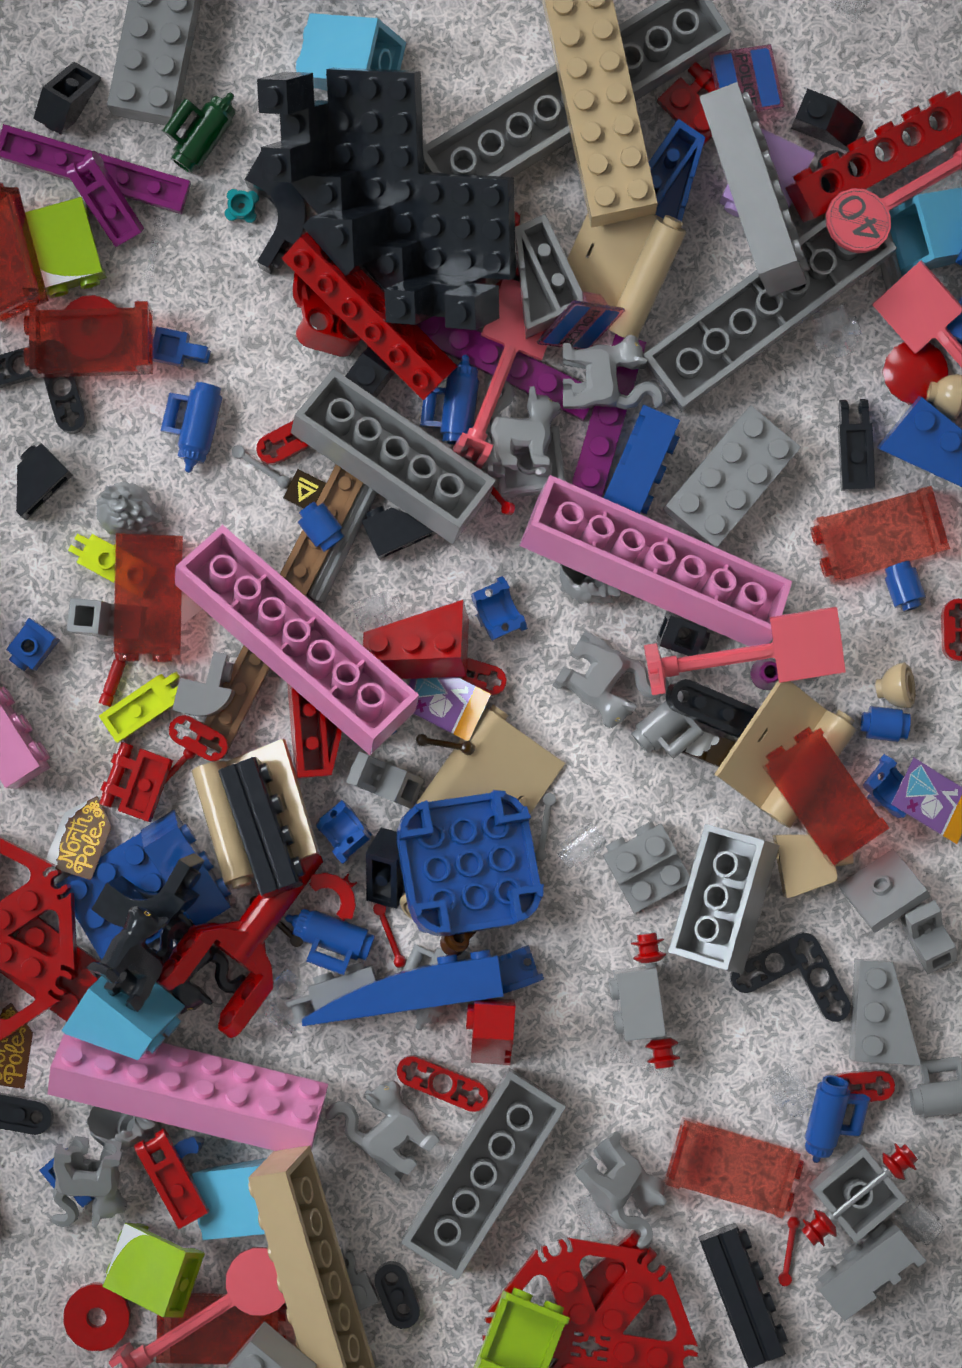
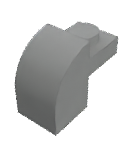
(90, 618)
(209, 697)
(385, 780)
(929, 937)

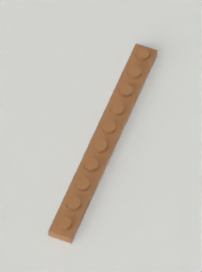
(301, 572)

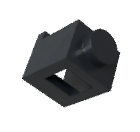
(690, 645)

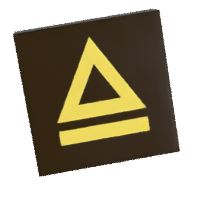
(303, 489)

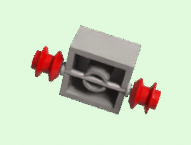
(640, 1002)
(858, 1192)

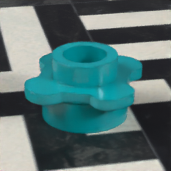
(236, 197)

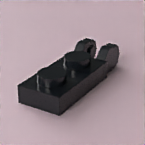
(856, 449)

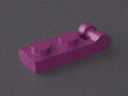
(104, 199)

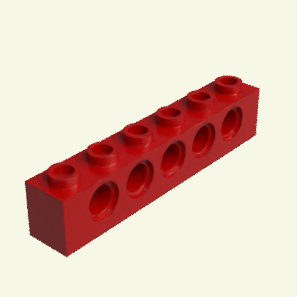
(807, 191)
(362, 308)

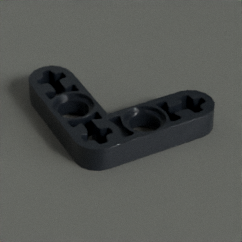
(59, 412)
(792, 962)

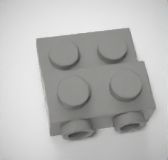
(646, 866)

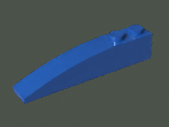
(418, 988)

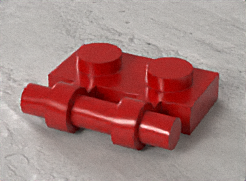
(684, 102)
(144, 785)

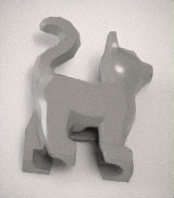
(601, 376)
(521, 435)
(604, 672)
(390, 1134)
(87, 1178)
(616, 1185)

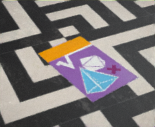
(450, 704)
(931, 800)

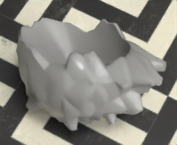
(126, 510)
(585, 588)
(117, 1126)

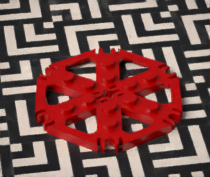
(27, 961)
(614, 1311)

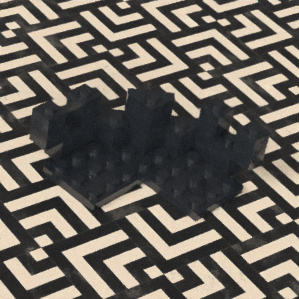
(377, 210)

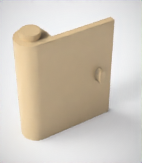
(626, 264)
(776, 722)
(501, 762)
(221, 822)

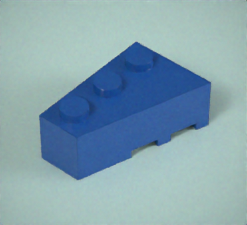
(674, 169)
(171, 840)

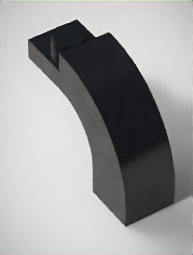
(290, 211)
(170, 902)

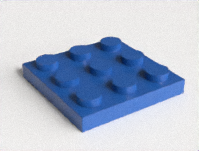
(127, 861)

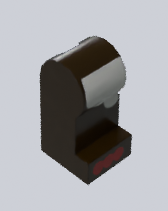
(710, 749)

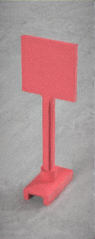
(921, 310)
(509, 332)
(802, 645)

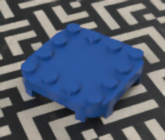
(468, 864)

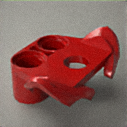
(330, 327)

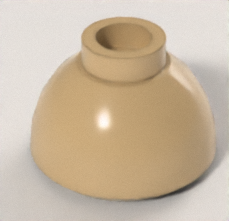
(947, 395)
(897, 686)

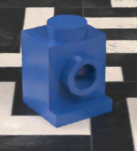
(43, 641)

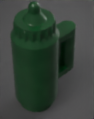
(202, 133)

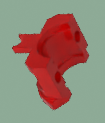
(342, 887)

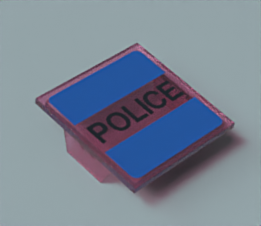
(753, 71)
(581, 322)

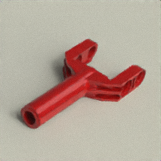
(243, 943)

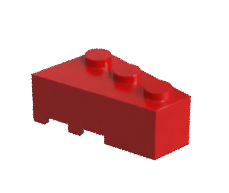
(424, 644)
(313, 738)
(492, 1030)

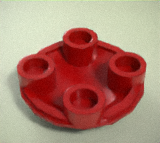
(910, 373)

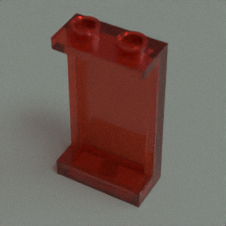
(19, 267)
(89, 341)
(880, 535)
(146, 597)
(823, 796)
(734, 1167)
(217, 1340)

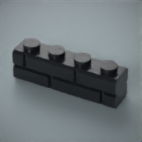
(261, 827)
(742, 1294)

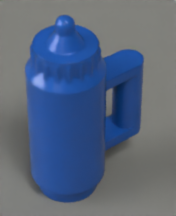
(458, 405)
(198, 422)
(333, 935)
(828, 1115)

